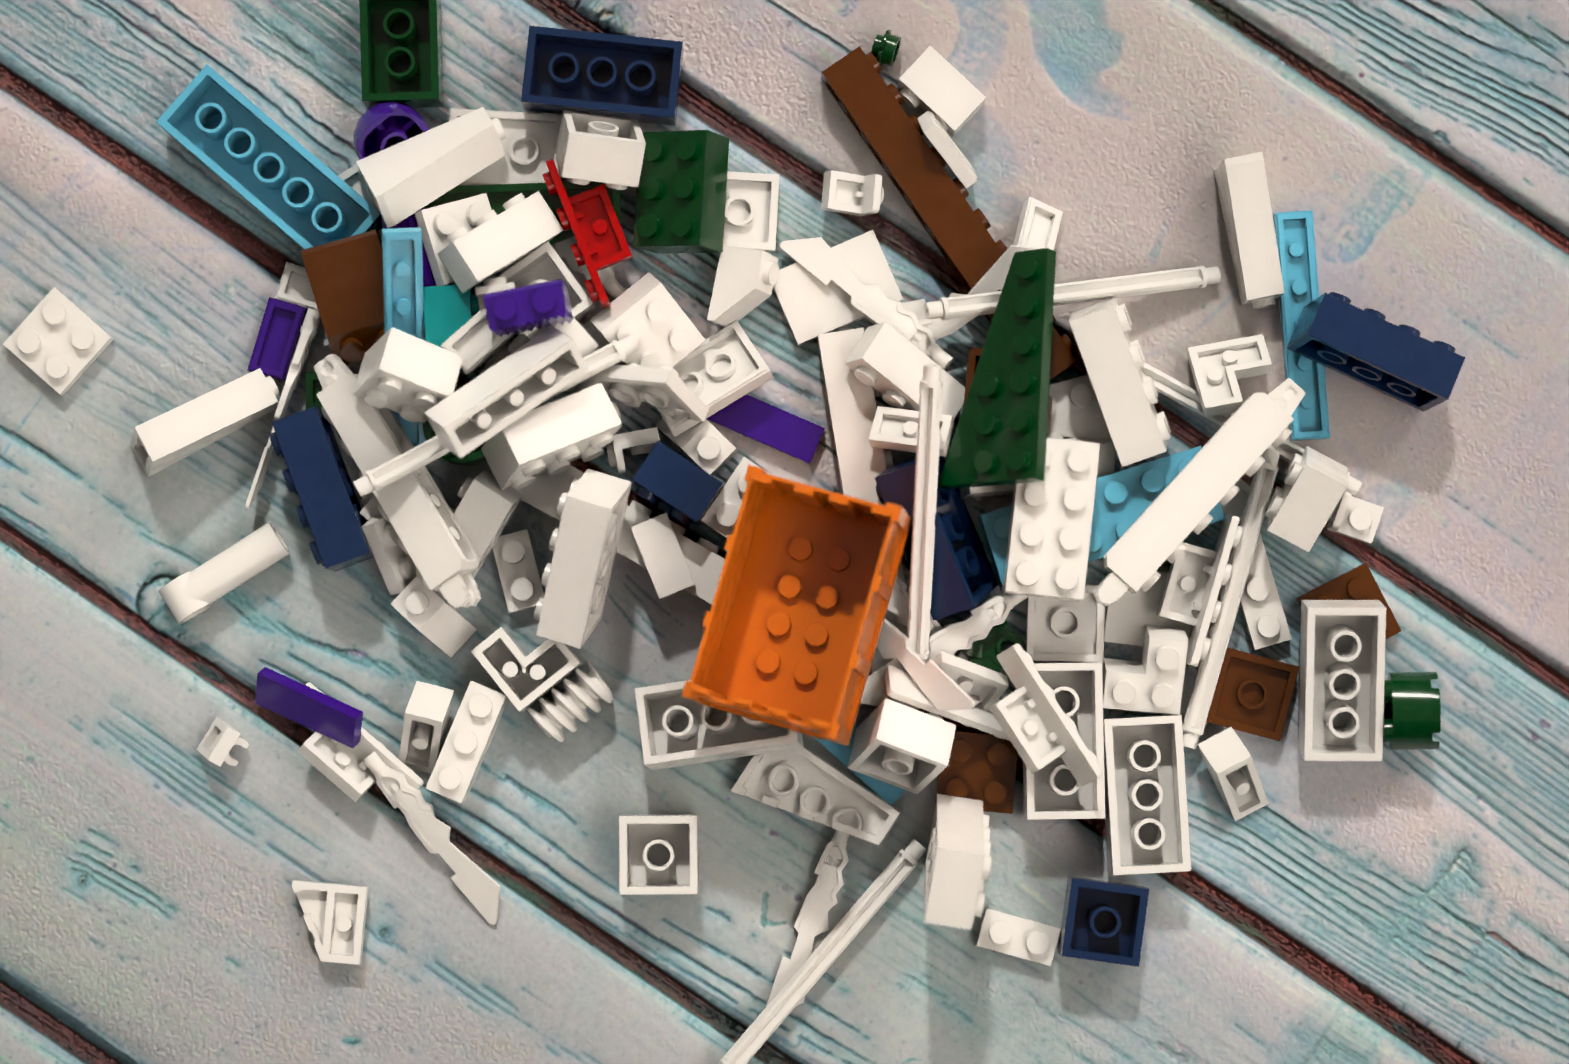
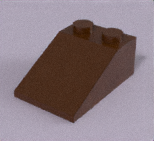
(348, 292)

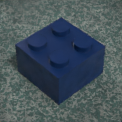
(676, 483)
(1103, 921)

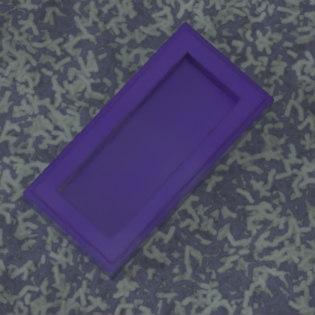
(277, 338)

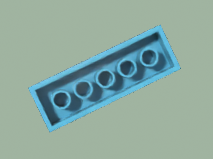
(265, 164)
(1117, 505)

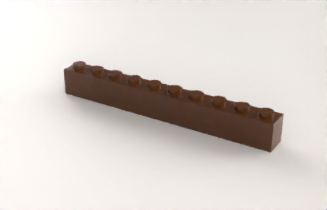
(921, 178)

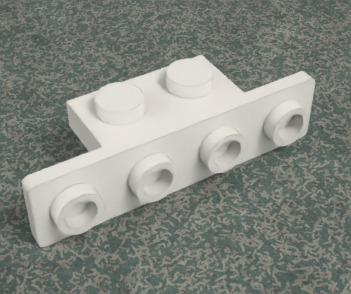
(1195, 584)
(979, 682)
(1038, 723)
(345, 765)

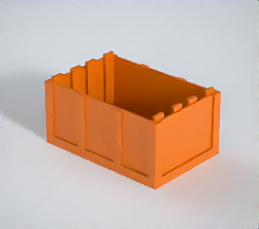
(799, 607)

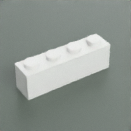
(506, 391)

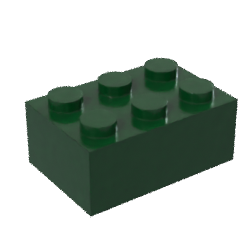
(401, 52)
(682, 192)

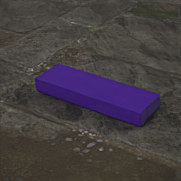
(771, 427)
(308, 707)

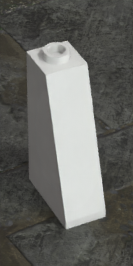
(430, 164)
(1250, 229)
(203, 421)

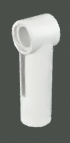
(199, 588)

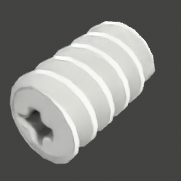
(572, 703)

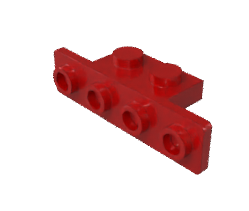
(595, 228)

